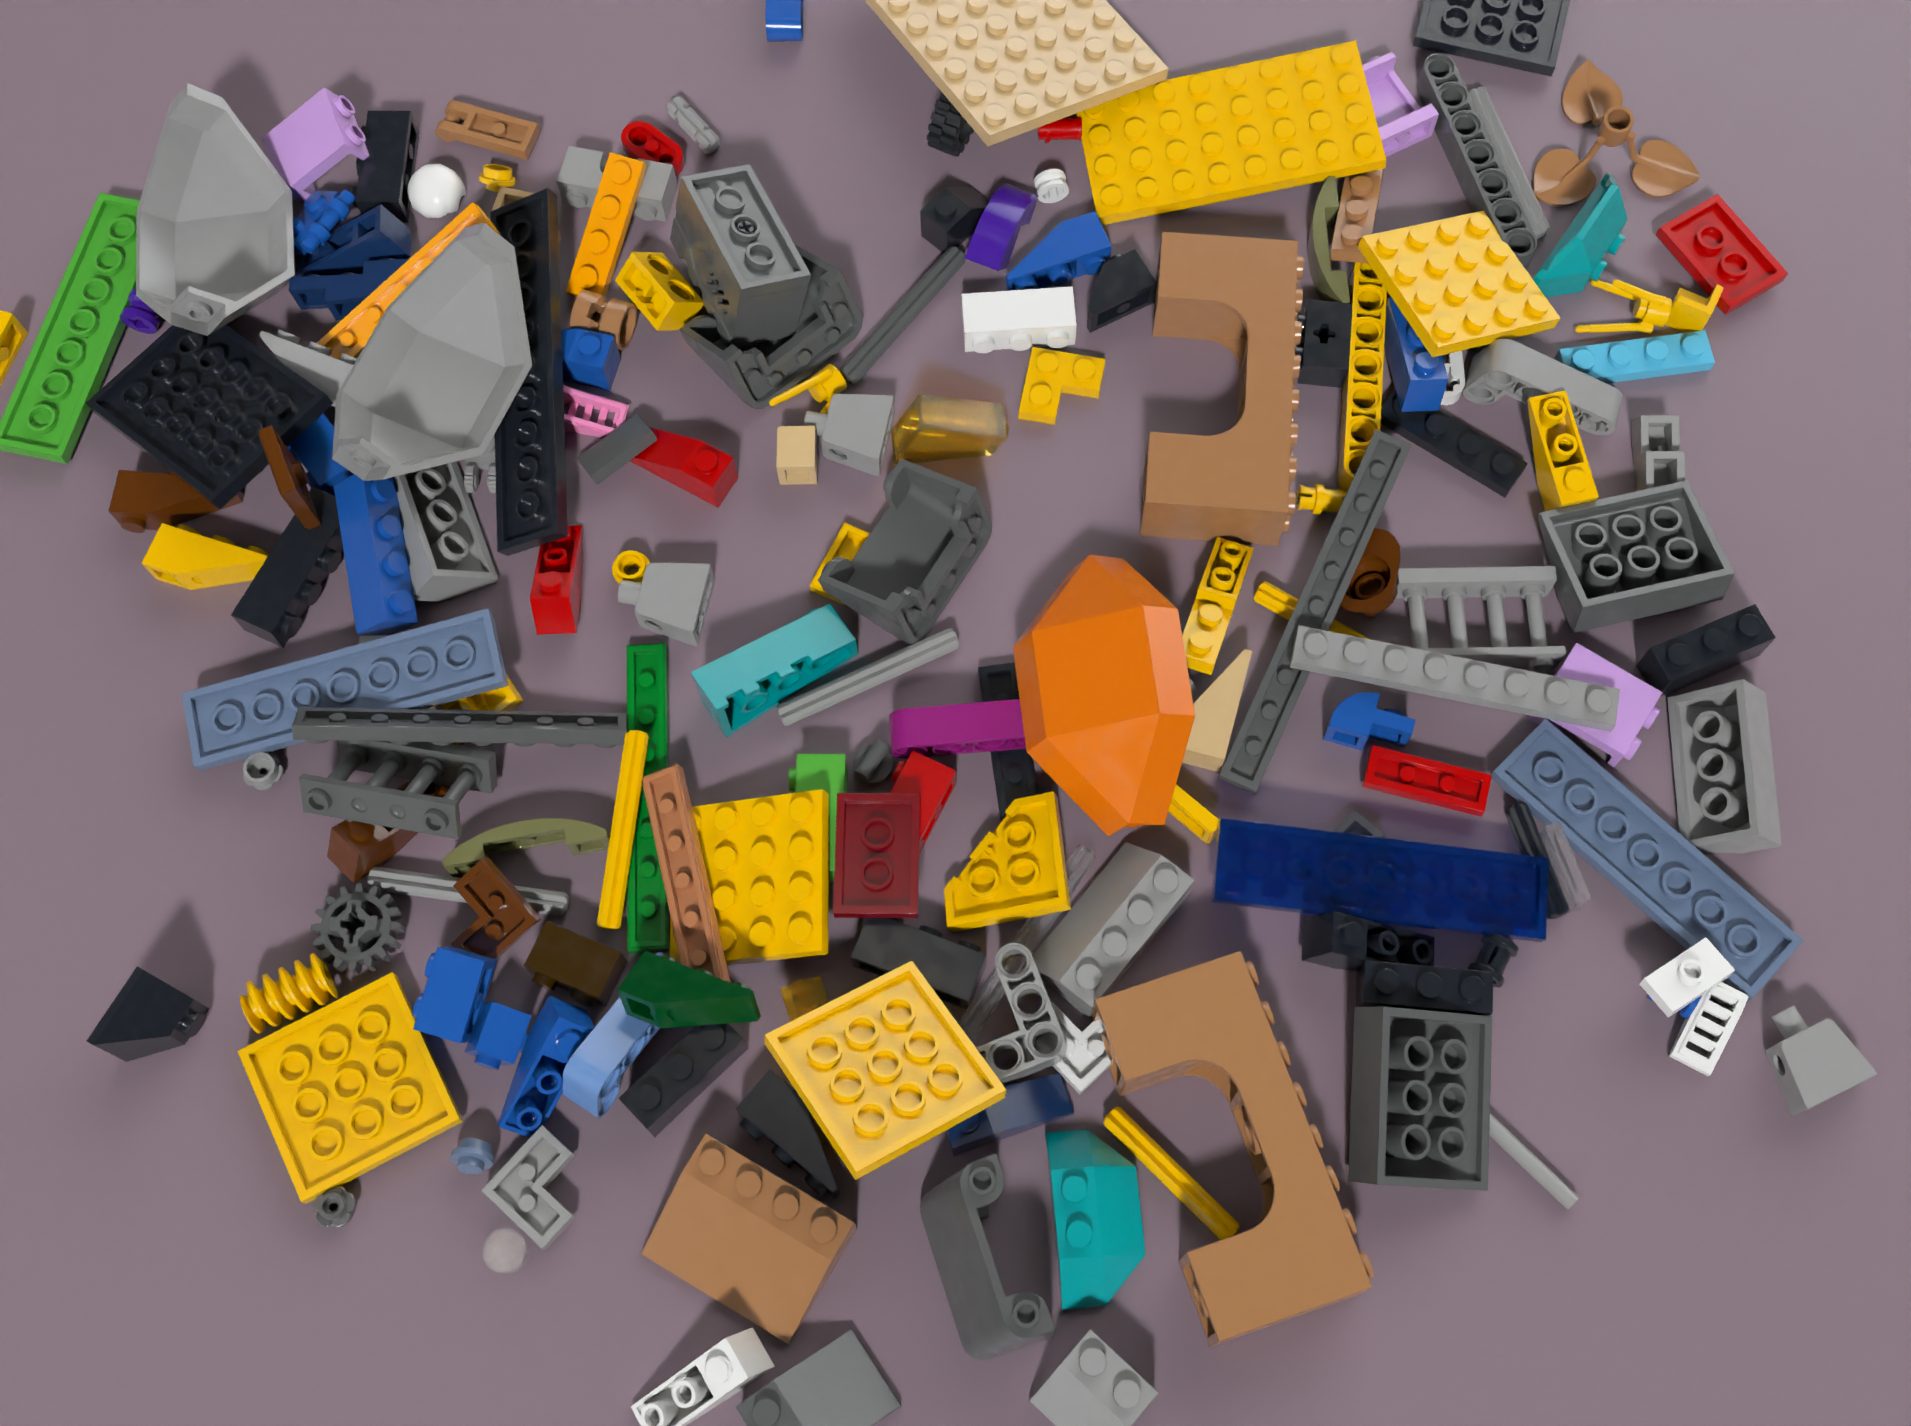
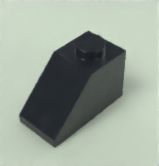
(951, 216)
(1120, 290)

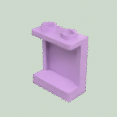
(1396, 111)
(314, 141)
(1634, 709)

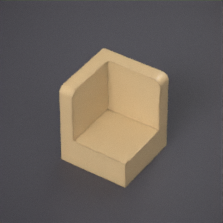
(797, 455)

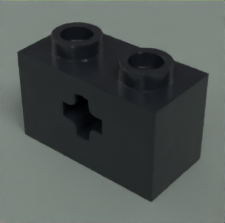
(1324, 343)

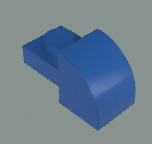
(1359, 718)

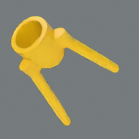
(1649, 308)
(820, 385)

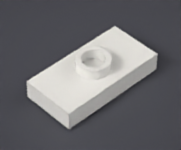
(1687, 977)

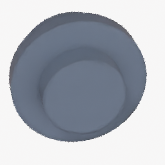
(472, 1156)

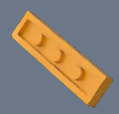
(607, 225)

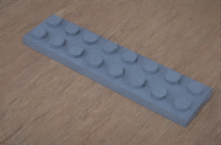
(391, 672)
(1645, 856)

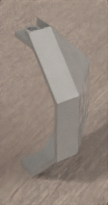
(210, 219)
(437, 364)

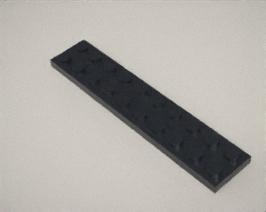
(532, 433)

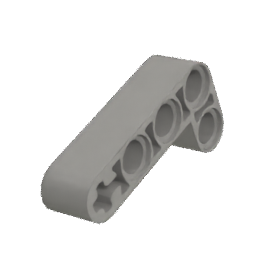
(1526, 373)

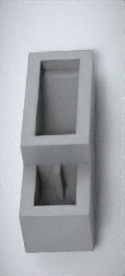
(1657, 451)

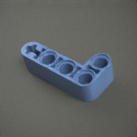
(597, 1065)

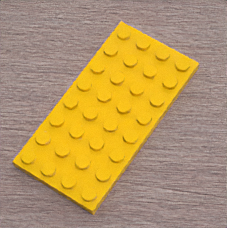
(1231, 134)

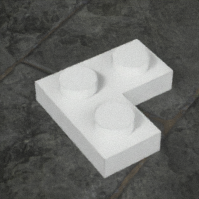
(1085, 1052)

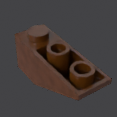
(361, 846)

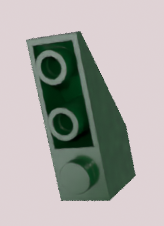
(678, 996)

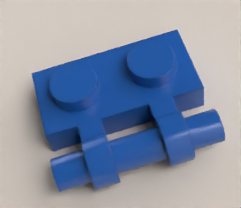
(318, 218)

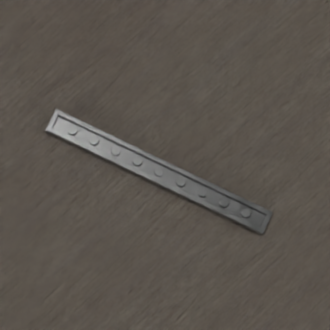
(1315, 609)

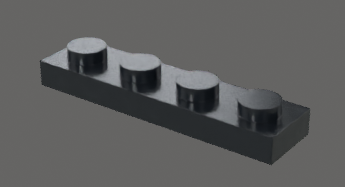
(1455, 445)

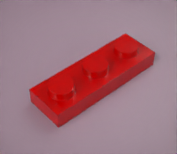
(1427, 781)

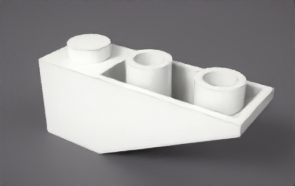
(705, 1382)

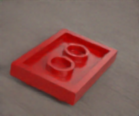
(1722, 252)

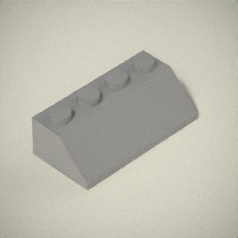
(442, 535)
(1724, 769)
(1111, 925)

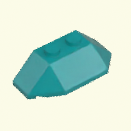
(1586, 243)
(1093, 1217)

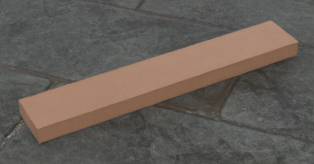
(684, 871)

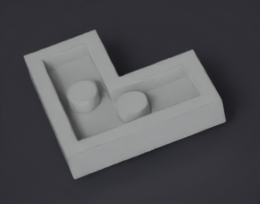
(522, 1185)

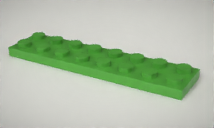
(75, 337)

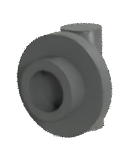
(873, 763)

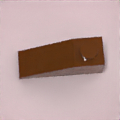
(149, 499)

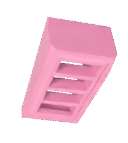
(591, 401)

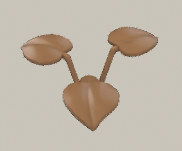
(1595, 97)

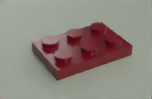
(877, 855)

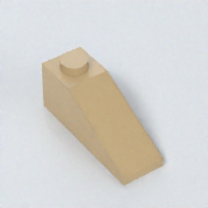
(1216, 716)

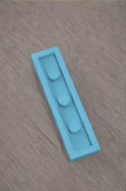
(1641, 357)

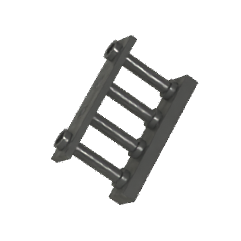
(410, 809)

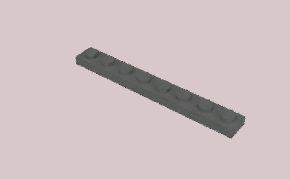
(449, 726)

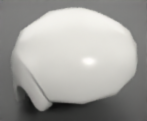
(435, 190)

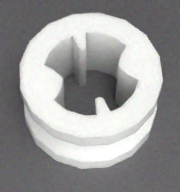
(1051, 185)

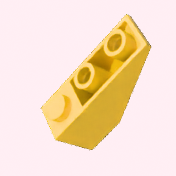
(1558, 453)
(197, 562)

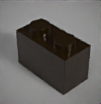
(575, 965)

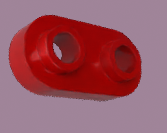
(656, 147)

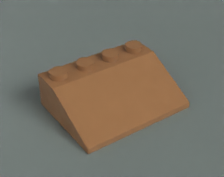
(748, 1238)

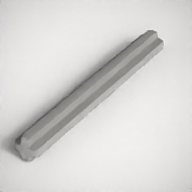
(1510, 161)
(867, 677)
(442, 888)

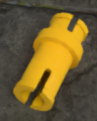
(1319, 499)

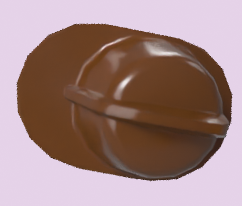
(1375, 578)

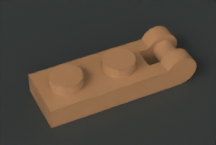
(488, 129)

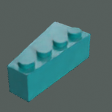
(773, 668)

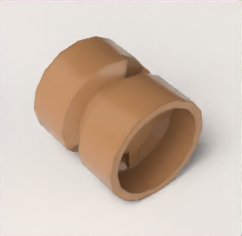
(596, 314)

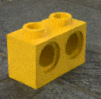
(659, 290)

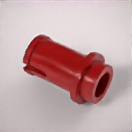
(1061, 130)

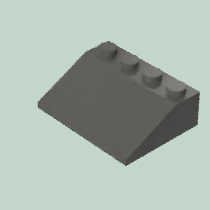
(1634, 556)
(1420, 1098)

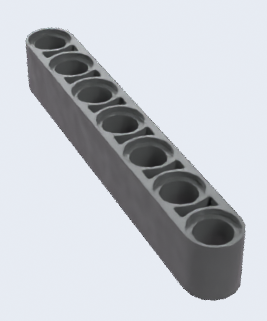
(1474, 155)

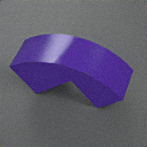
(1000, 226)

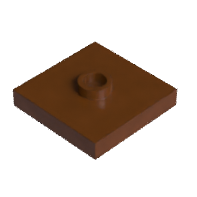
(289, 477)

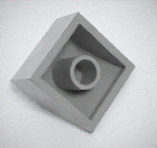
(1093, 1388)

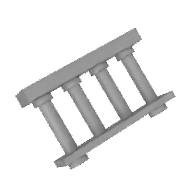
(1492, 585)

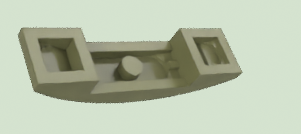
(1329, 284)
(526, 834)

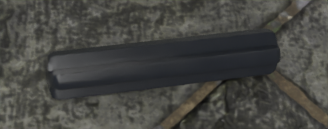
(1531, 844)

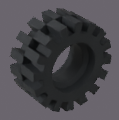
(948, 129)

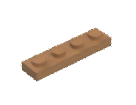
(1356, 214)

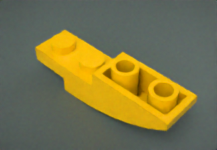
(1215, 604)

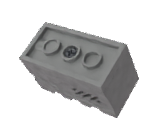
(739, 255)

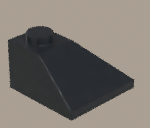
(147, 1019)

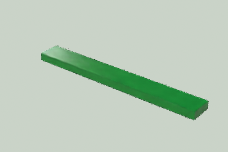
(647, 712)

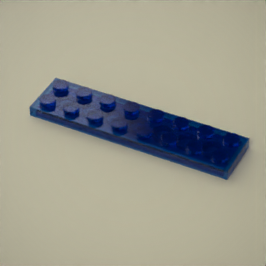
(1381, 879)

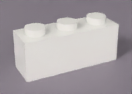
(1018, 319)

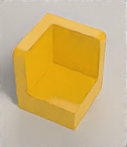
(1692, 311)

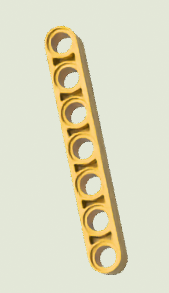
(1367, 358)

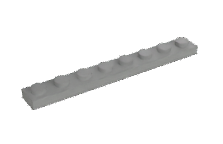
(1455, 678)

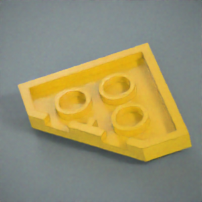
(1013, 870)

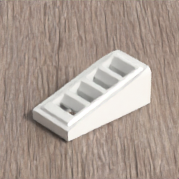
(1725, 995)

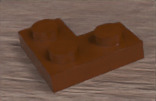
(501, 911)

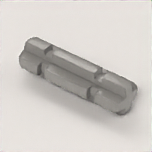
(693, 125)

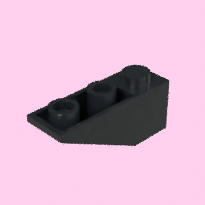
(1348, 941)
(782, 1117)

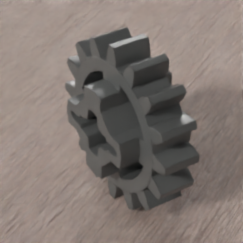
(347, 915)

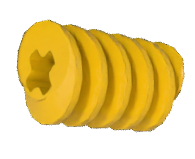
(287, 994)

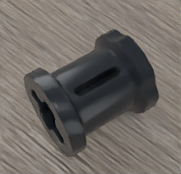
(1495, 946)

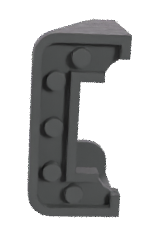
(772, 367)
(913, 553)
(983, 1315)

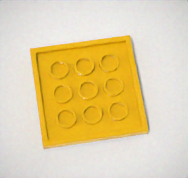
(1458, 283)
(767, 875)
(884, 1068)
(349, 1087)

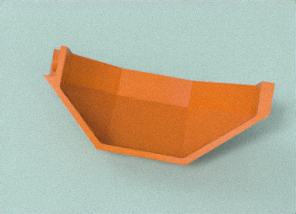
(1107, 693)

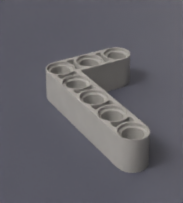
(1030, 1025)

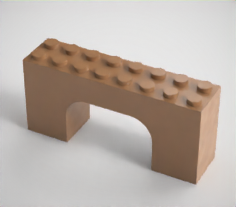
(1249, 302)
(1217, 1029)

